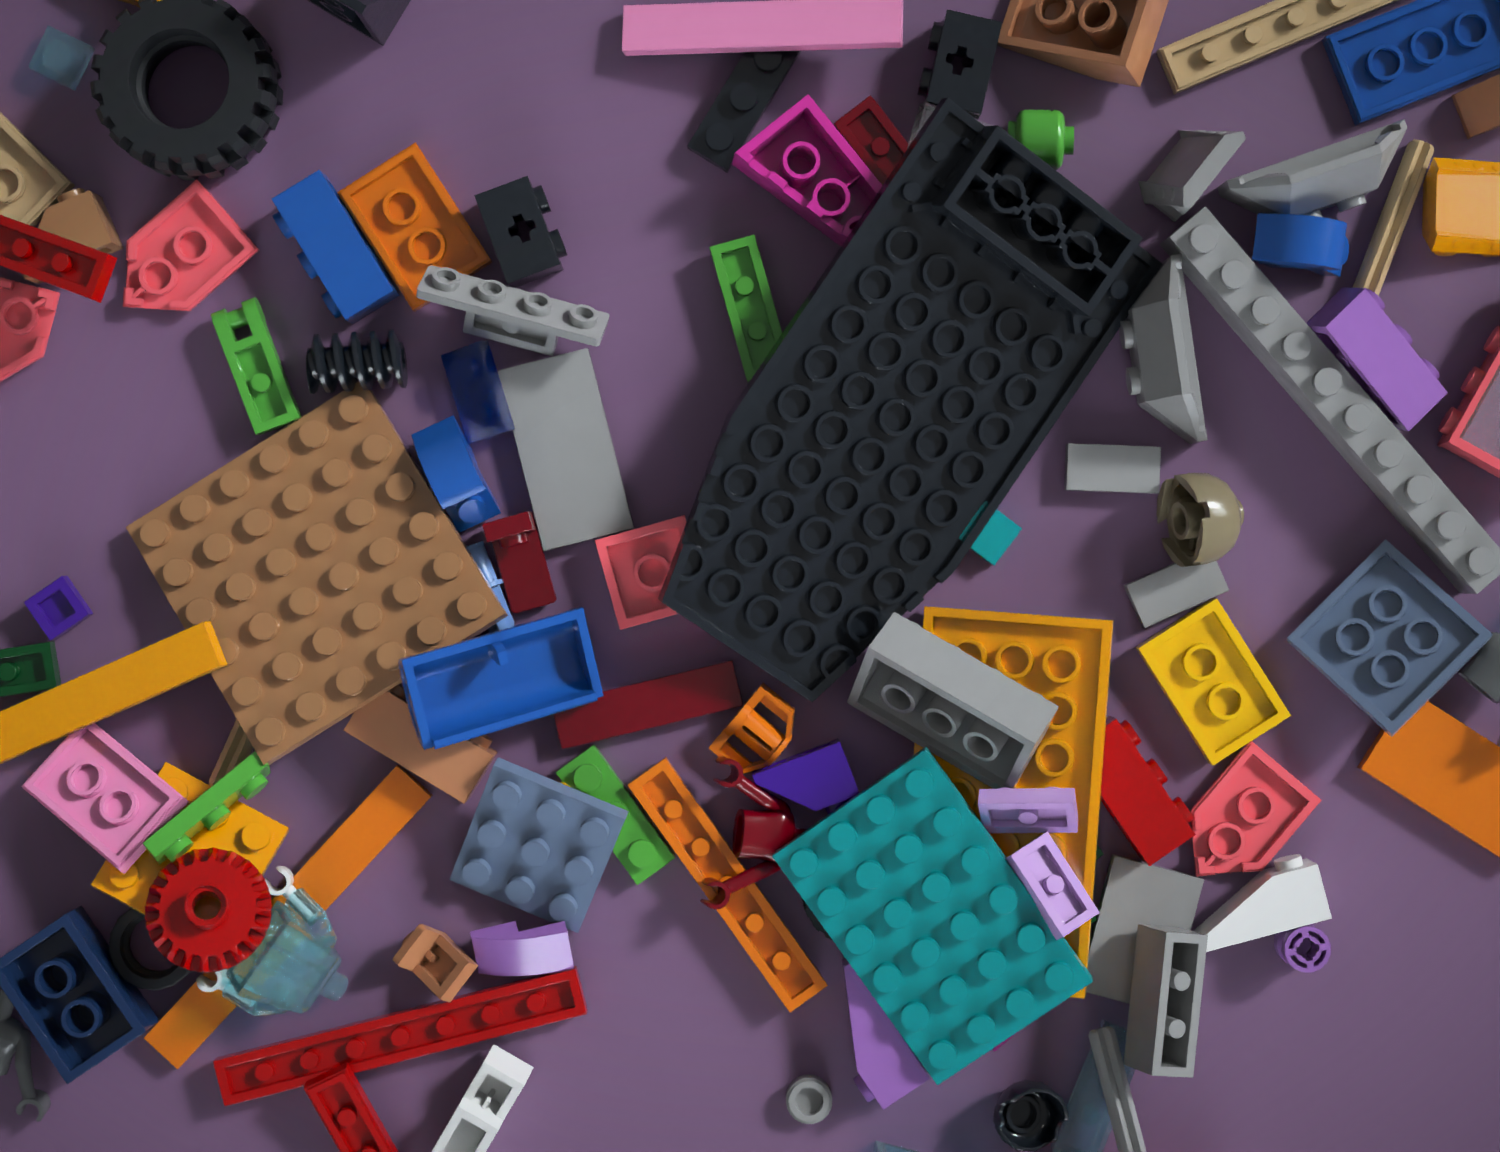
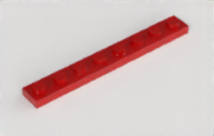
(401, 1035)

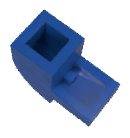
(1301, 243)
(454, 474)

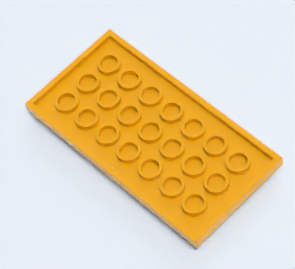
(1071, 668)

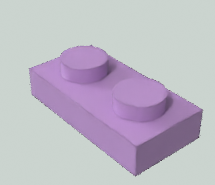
(1028, 810)
(1052, 885)

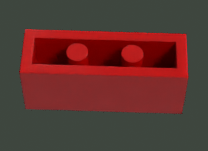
(1137, 799)

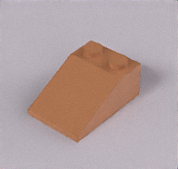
(1086, 36)

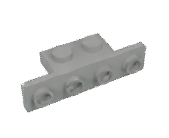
(512, 314)

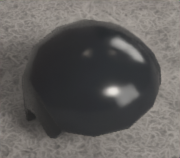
(1029, 1115)

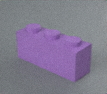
(1378, 355)

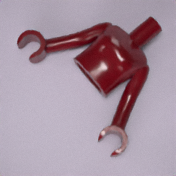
(754, 834)

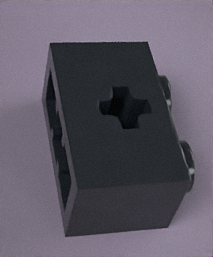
(975, 42)
(501, 212)

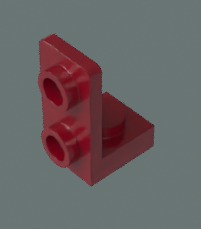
(521, 561)

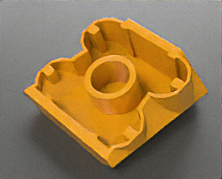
(1462, 207)

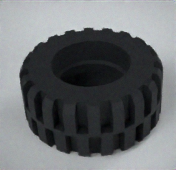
(136, 52)

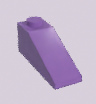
(881, 1055)

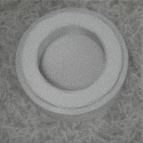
(808, 1099)

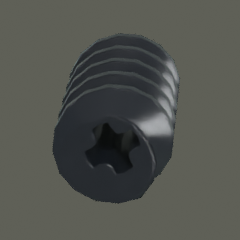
(356, 361)

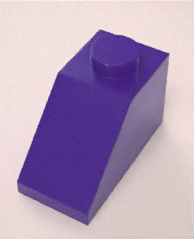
(812, 777)

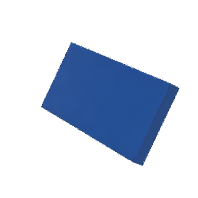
(1413, 53)

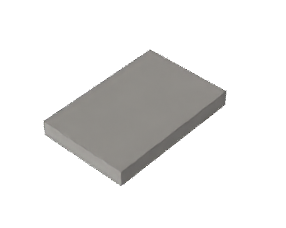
(1132, 897)

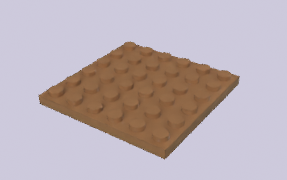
(316, 570)

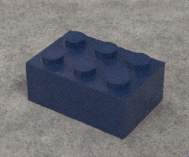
(73, 995)

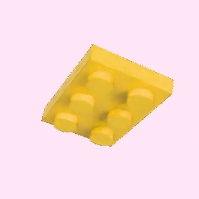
(1213, 681)

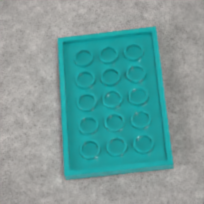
(931, 916)

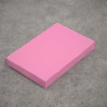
(104, 795)

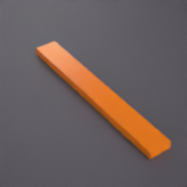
(324, 879)

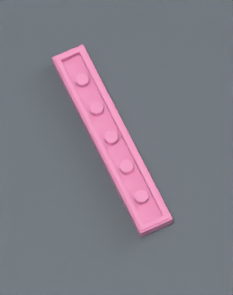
(761, 26)

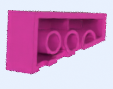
(810, 169)

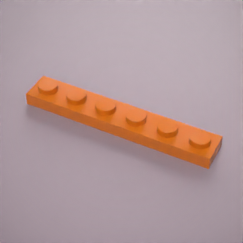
(748, 909)

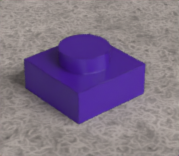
(58, 608)

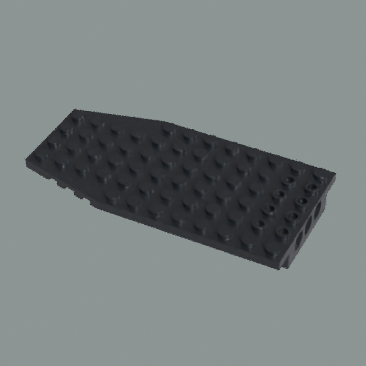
(902, 400)

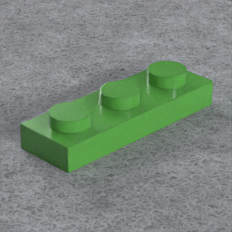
(747, 300)
(208, 809)
(639, 843)

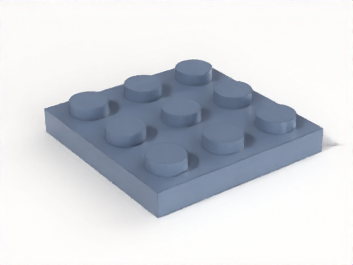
(1389, 638)
(538, 844)

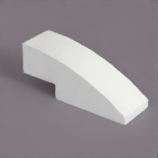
(485, 1103)

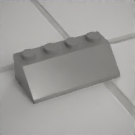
(951, 703)

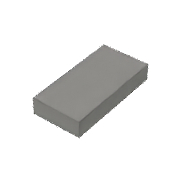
(1112, 468)
(1174, 590)

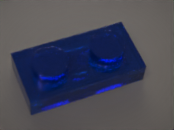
(477, 392)

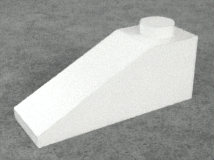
(1270, 904)

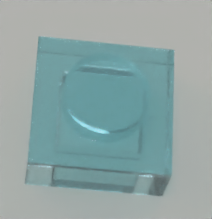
(61, 58)

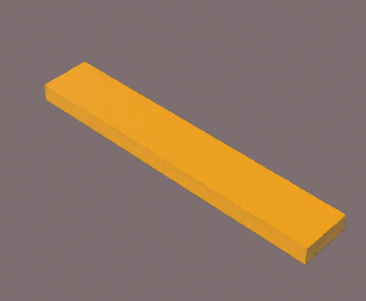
(109, 690)

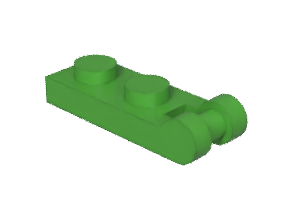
(256, 367)

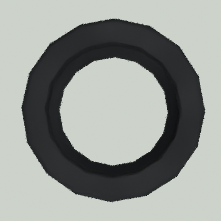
(128, 966)

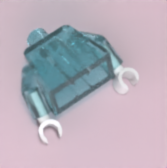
(290, 963)

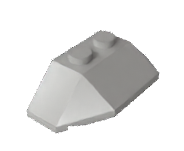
(1320, 178)
(1164, 354)

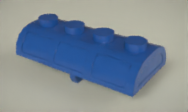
(500, 679)

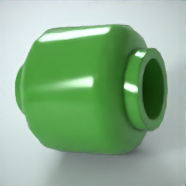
(1044, 134)

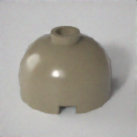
(1200, 518)

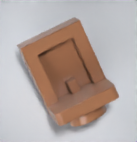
(435, 961)

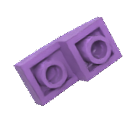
(535, 951)

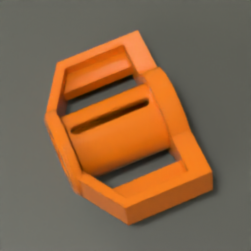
(756, 730)

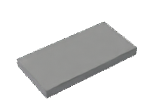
(566, 449)

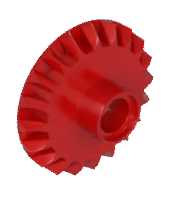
(213, 942)

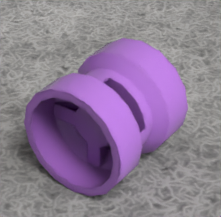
(1294, 943)

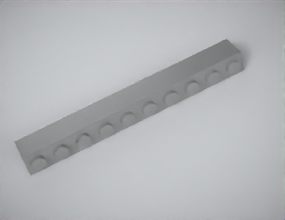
(1335, 402)

